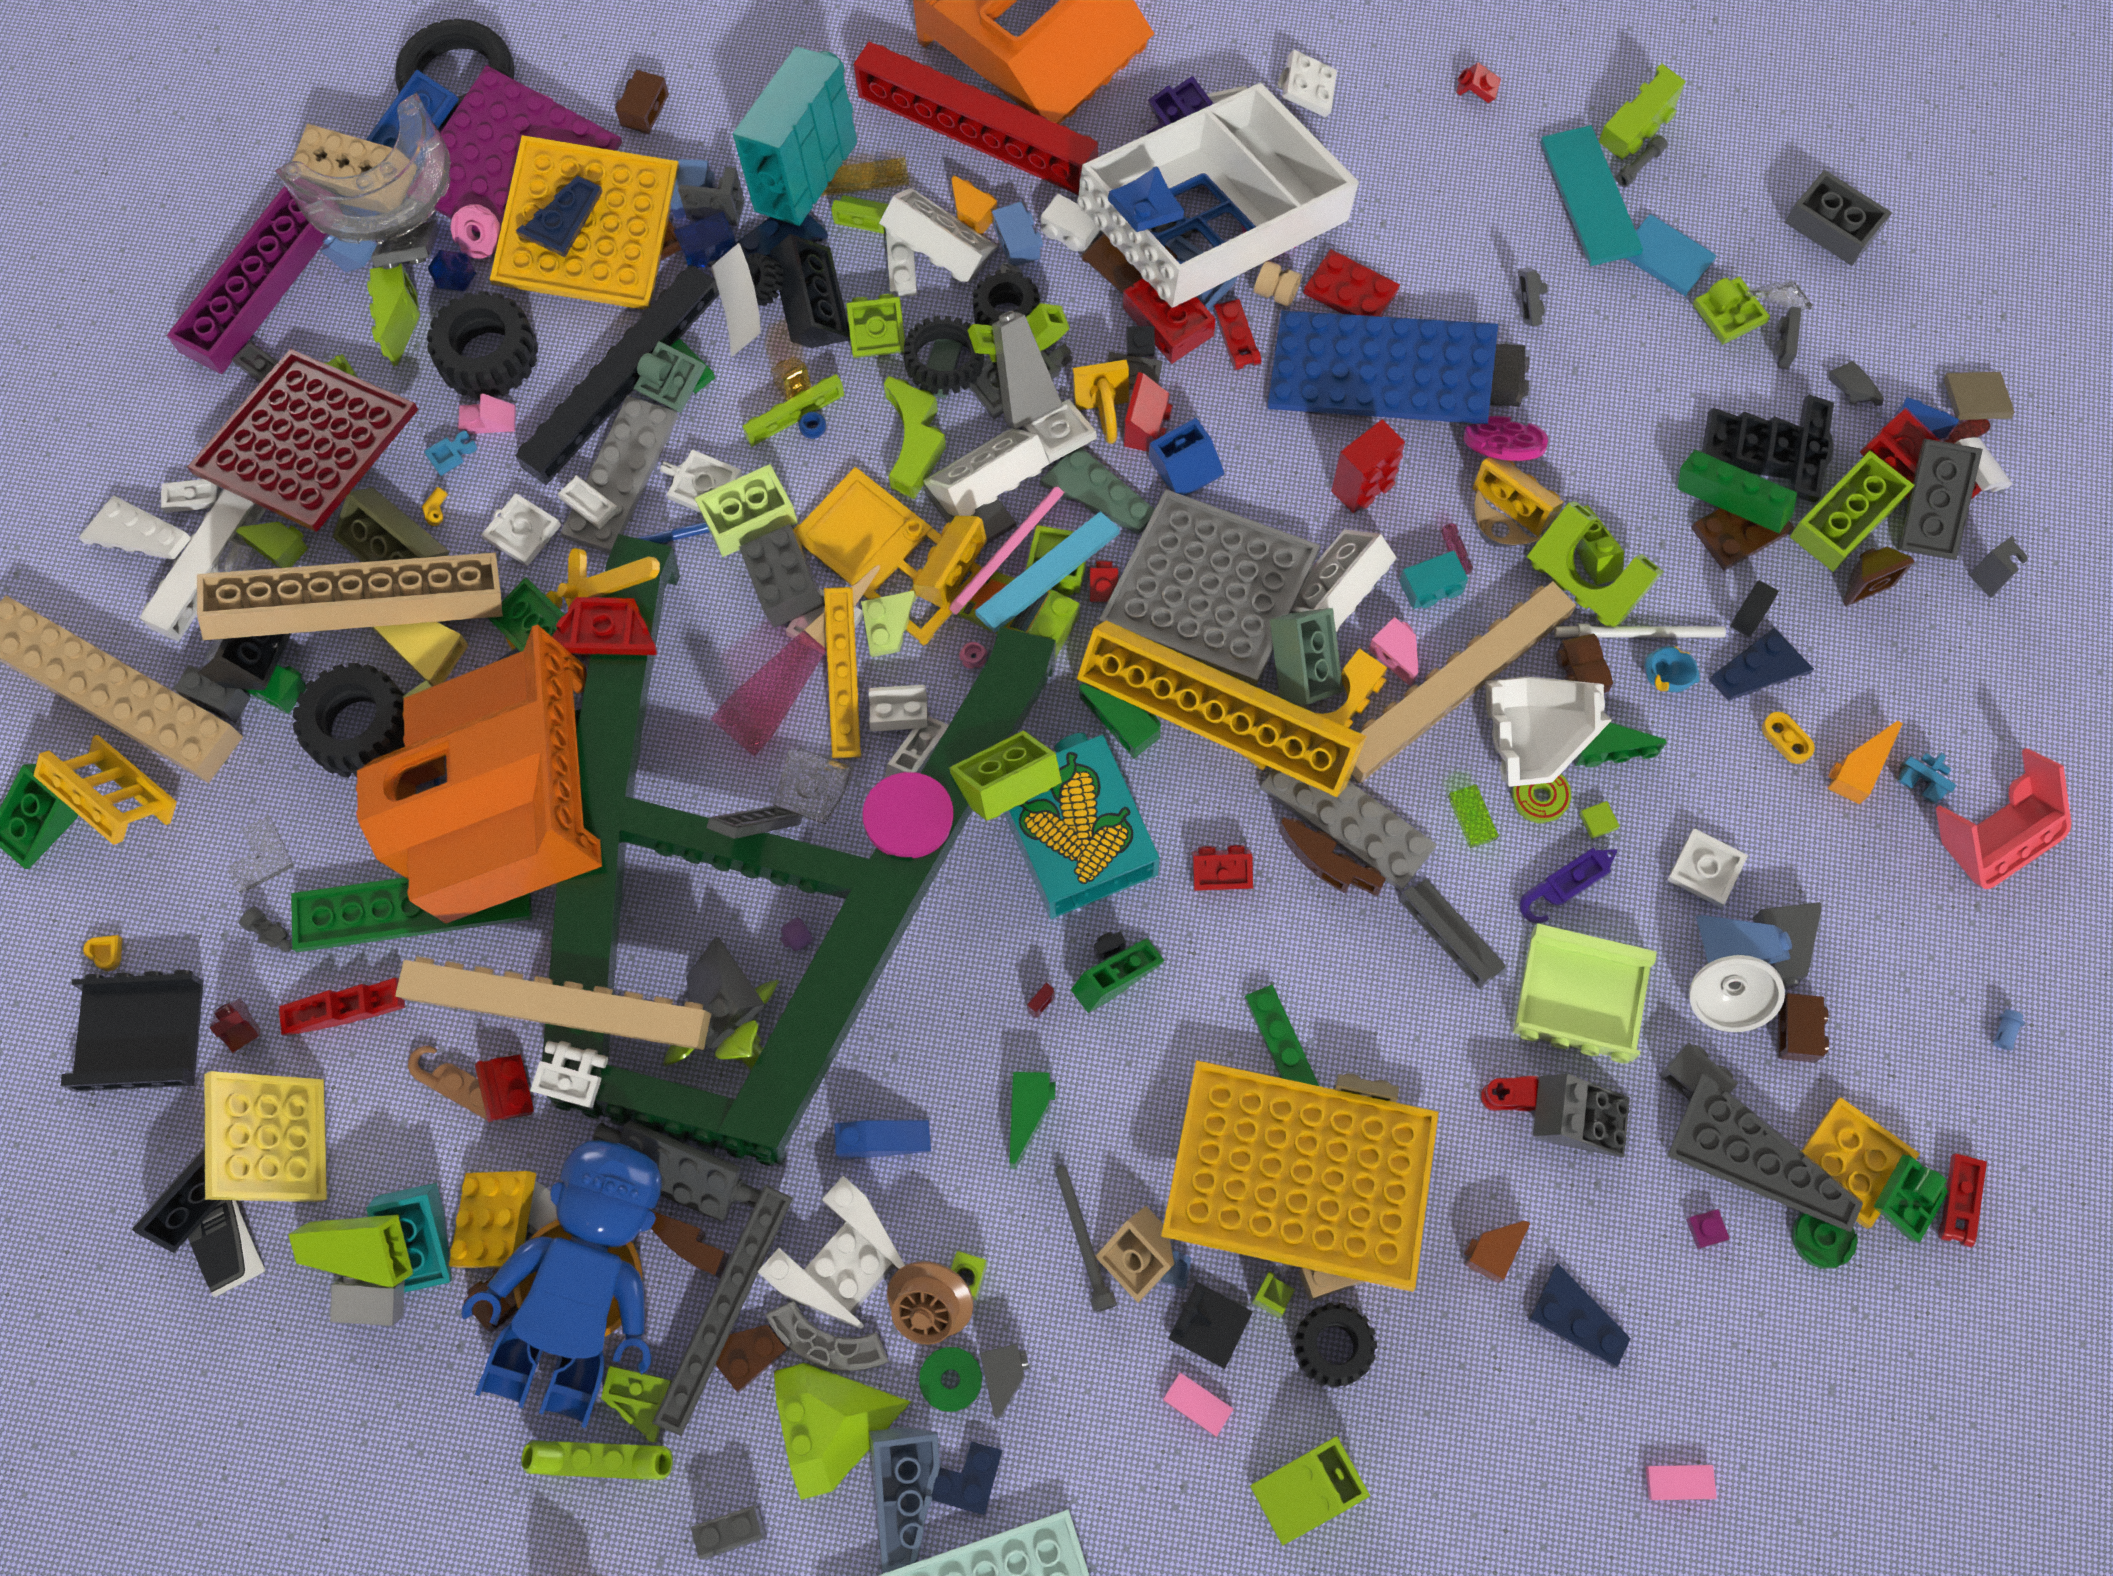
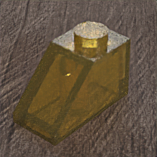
(791, 377)

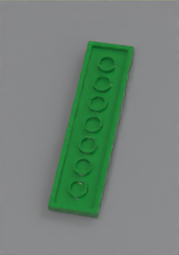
(380, 913)

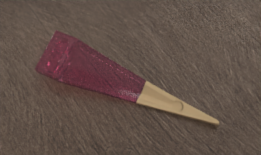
(765, 698)

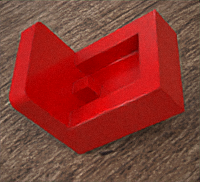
(1479, 81)
(1102, 580)

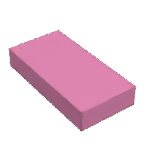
(1198, 1404)
(1681, 1482)

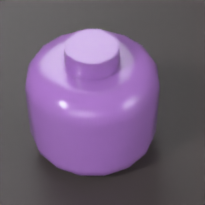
(795, 934)

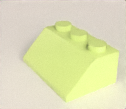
(746, 509)

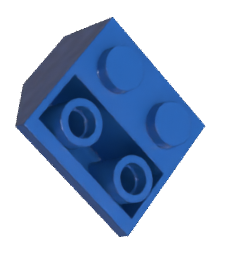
(1186, 458)

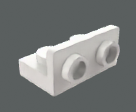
(898, 708)

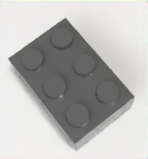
(1838, 217)
(781, 576)

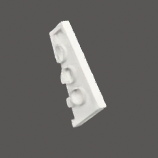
(133, 529)

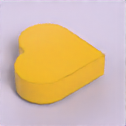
(104, 951)

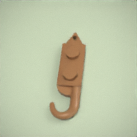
(449, 1082)

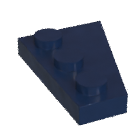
(773, 231)
(1761, 665)
(1578, 1319)

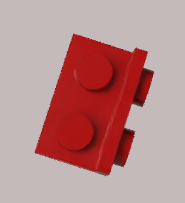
(1222, 868)

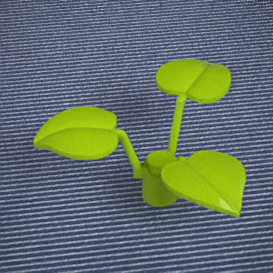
(740, 1045)

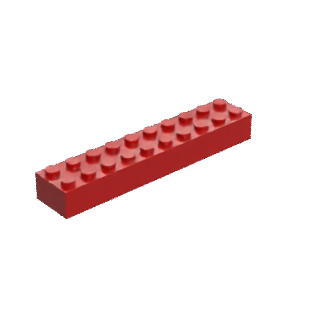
(973, 117)

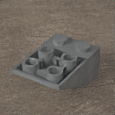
(1581, 1115)

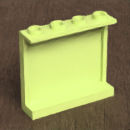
(1583, 993)

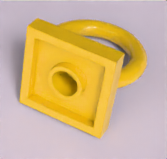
(1102, 388)

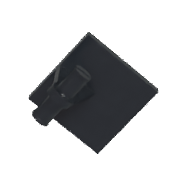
(1210, 1325)

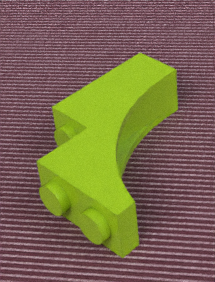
(921, 442)

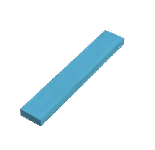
(1047, 572)

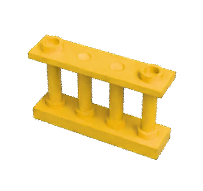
(90, 804)

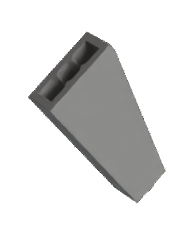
(1023, 375)

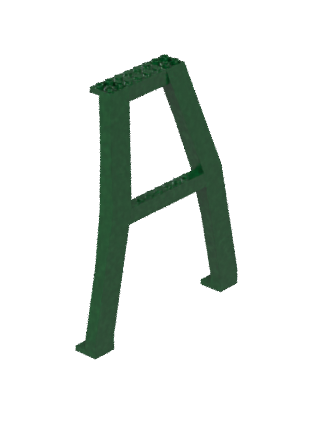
(878, 891)

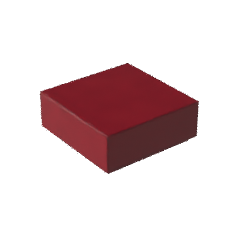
(1041, 1000)

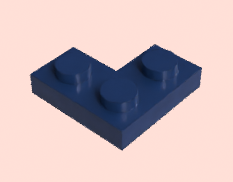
(972, 1487)

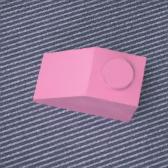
(1397, 650)

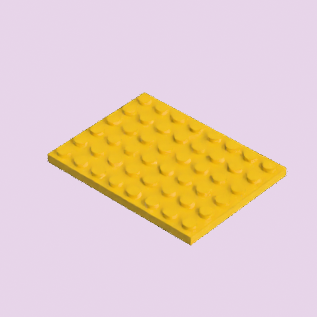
(1302, 1175)

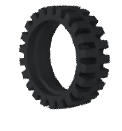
(941, 379)

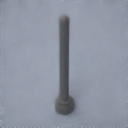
(1102, 1298)

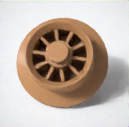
(929, 1302)

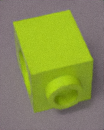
(971, 1263)

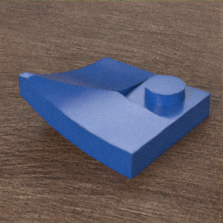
(1146, 201)

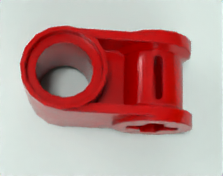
(1517, 1094)

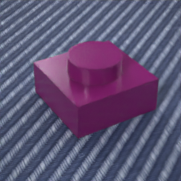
(1707, 1229)

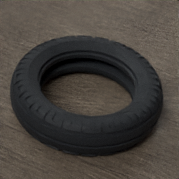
(448, 36)

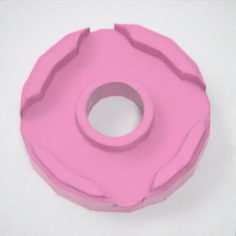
(487, 224)

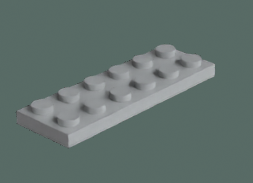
(623, 469)
(1357, 825)

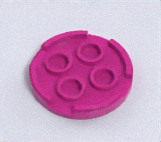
(1506, 439)
(908, 815)

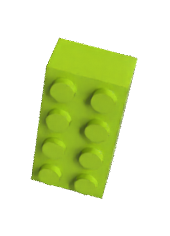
(1851, 511)

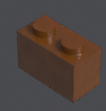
(642, 101)
(1802, 1028)

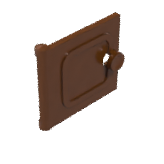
(1113, 264)

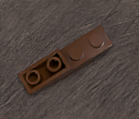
(1317, 854)

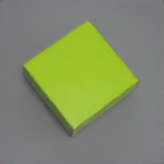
(1599, 820)

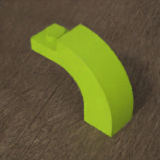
(1046, 323)

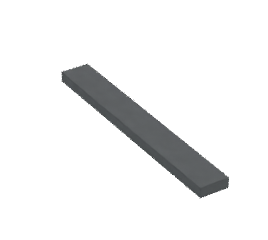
(722, 1311)

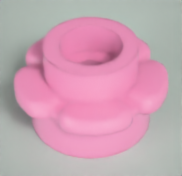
(973, 648)

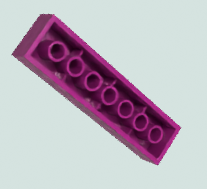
(247, 285)

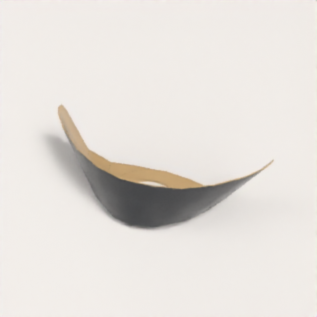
(1487, 517)

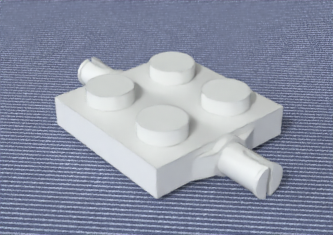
(697, 476)

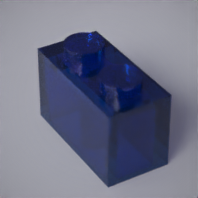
(705, 240)

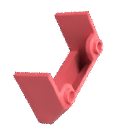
(2016, 833)

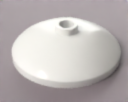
(1741, 1004)

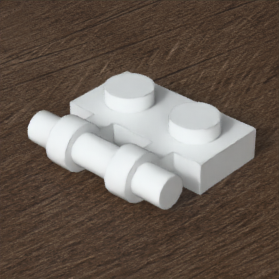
(565, 1083)

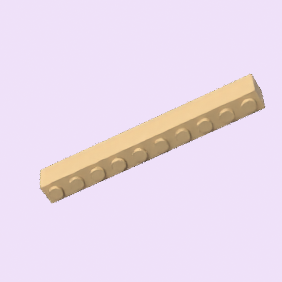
(1461, 677)
(554, 1004)

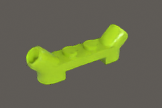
(597, 1460)

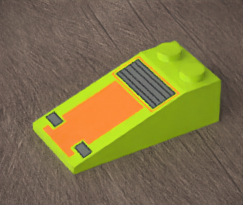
(1048, 616)

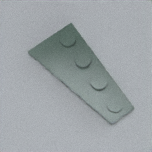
(1099, 490)

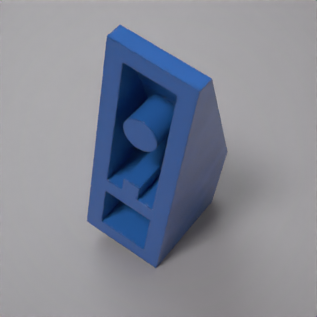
(881, 1138)

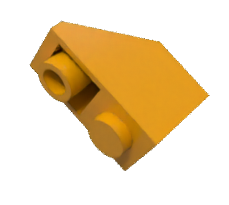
(973, 205)

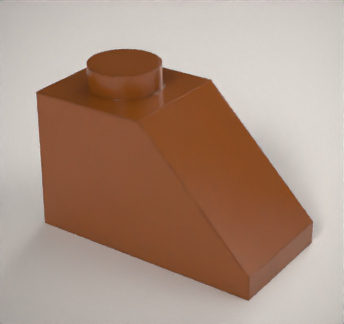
(1495, 1250)

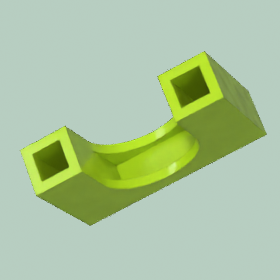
(1556, 557)

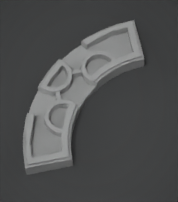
(823, 1348)

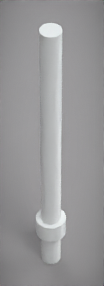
(1640, 631)

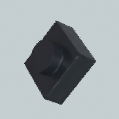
(1140, 340)
(1109, 945)

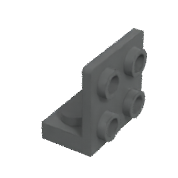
(705, 202)

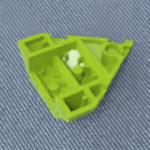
(828, 1424)

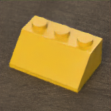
(1517, 494)
(950, 560)

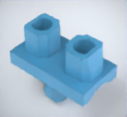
(1937, 786)

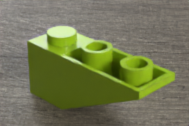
(1600, 553)

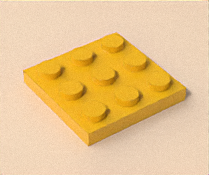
(1856, 1154)
(491, 1218)

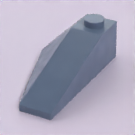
(903, 1483)

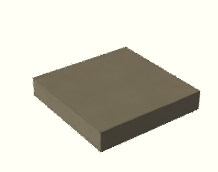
(1978, 395)

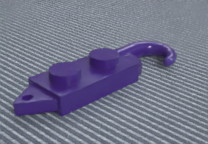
(1568, 881)

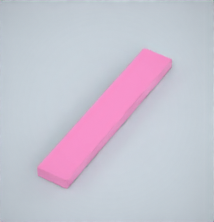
(1008, 547)

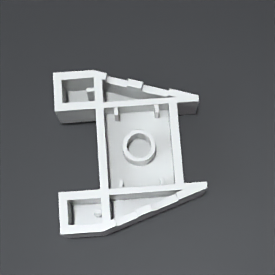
(846, 1266)

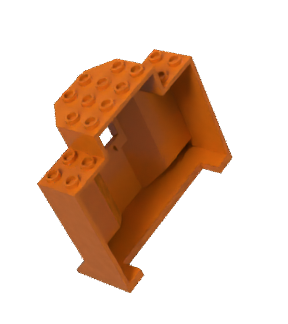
(511, 788)

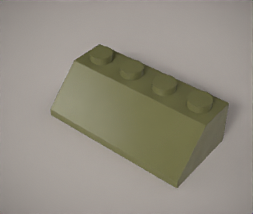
(380, 531)

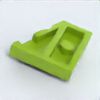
(635, 1398)

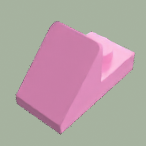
(487, 417)

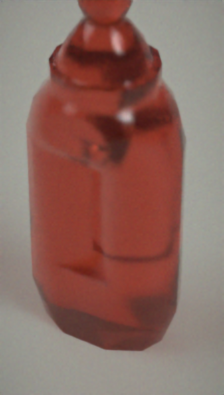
(1969, 429)

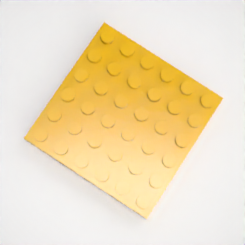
(621, 240)

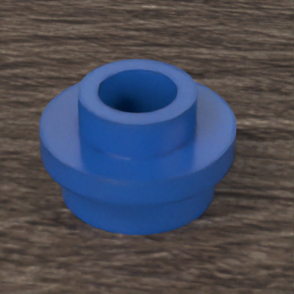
(809, 419)

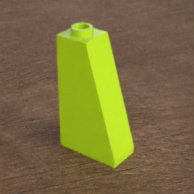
(356, 1248)

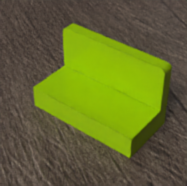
(859, 213)

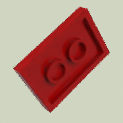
(1350, 287)

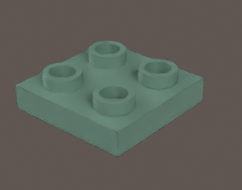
(668, 376)

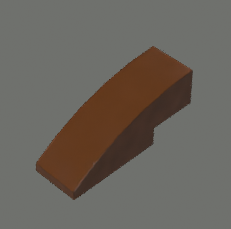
(687, 1243)

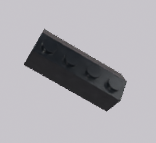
(811, 293)
(243, 661)
(178, 1208)

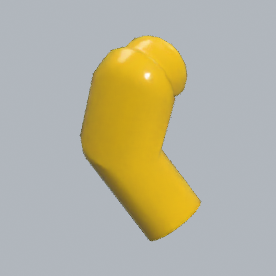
(431, 507)

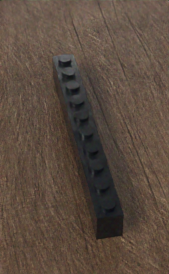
(615, 375)

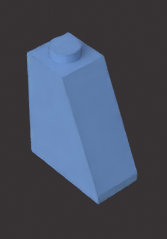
(1735, 937)

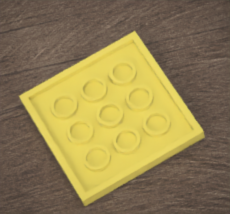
(264, 1138)

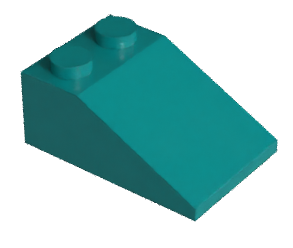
(423, 1231)

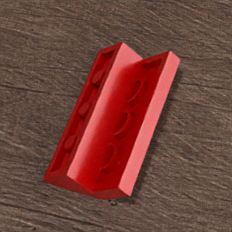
(1901, 443)

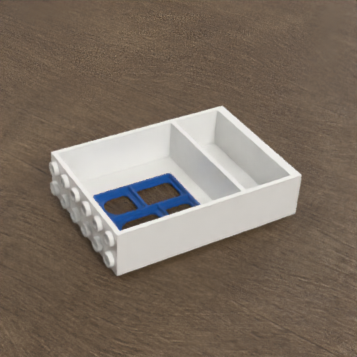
(1252, 161)

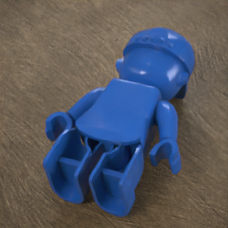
(601, 1206)

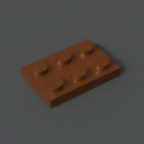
(1733, 537)

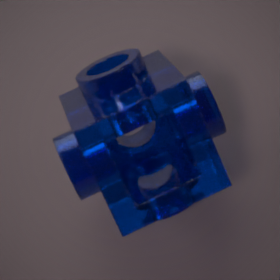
(452, 270)

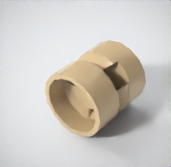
(1277, 283)

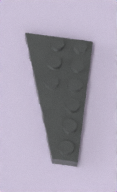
(1740, 1147)

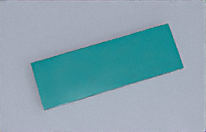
(1591, 195)

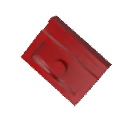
(504, 1088)

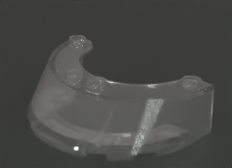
(384, 199)

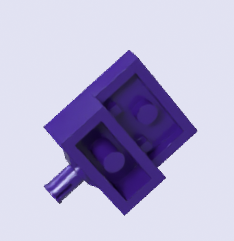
(1176, 103)

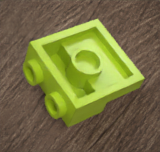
(876, 326)
(1044, 541)

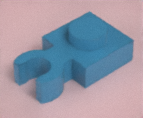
(447, 454)

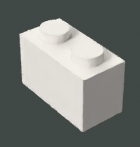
(1069, 224)

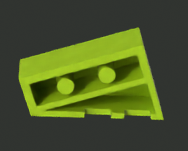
(1644, 115)

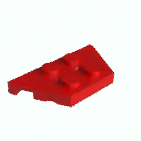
(604, 627)

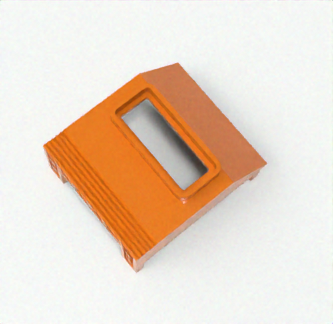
(1050, 64)

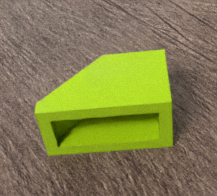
(275, 542)

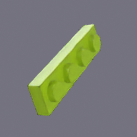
(791, 411)

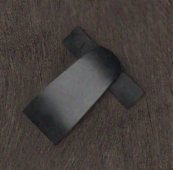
(1776, 445)

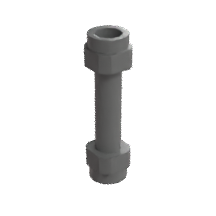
(1654, 149)

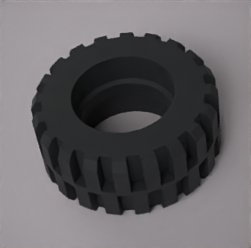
(475, 316)
(333, 693)

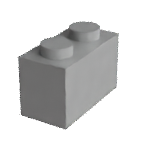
(366, 1302)

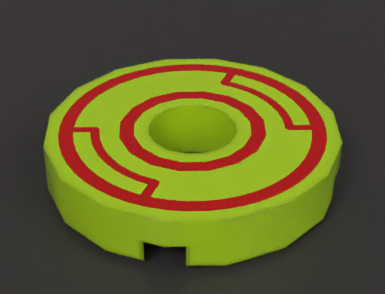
(1542, 811)

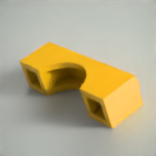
(1360, 679)

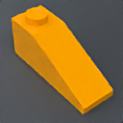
(1860, 769)

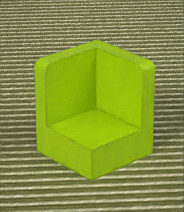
(1273, 1295)

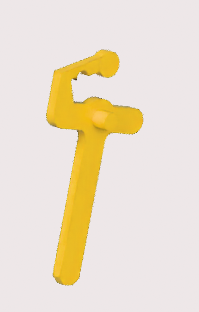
(602, 583)

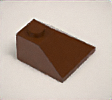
(1875, 573)

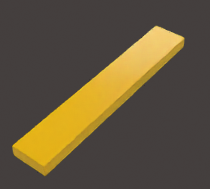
(842, 673)

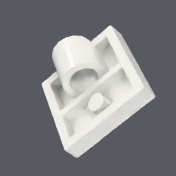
(1308, 83)

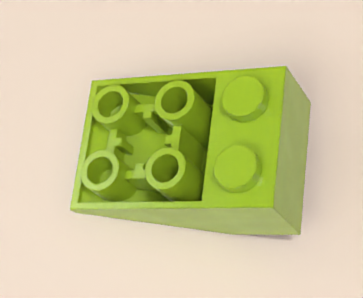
(393, 309)
(1310, 1490)

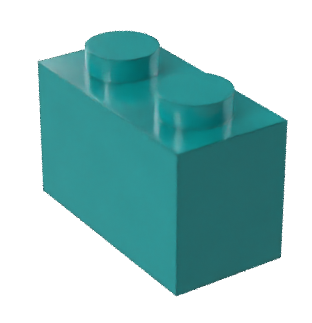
(1433, 580)

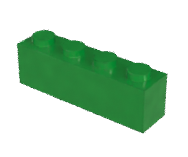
(1737, 491)

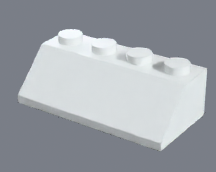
(937, 234)
(988, 472)
(1345, 574)

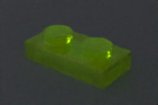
(1473, 816)

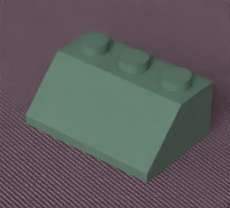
(1306, 656)

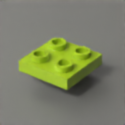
(1729, 310)

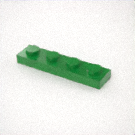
(1279, 1036)

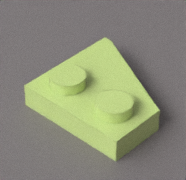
(886, 621)

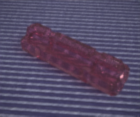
(1454, 542)

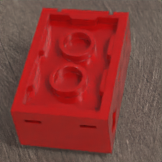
(1176, 328)

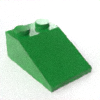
(31, 818)

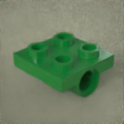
(1911, 1197)

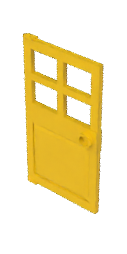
(866, 528)

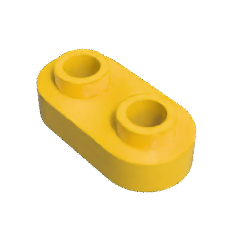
(1790, 736)

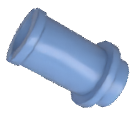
(2008, 1029)

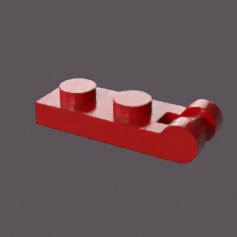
(1236, 334)
(1963, 1199)

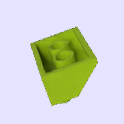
(1006, 775)

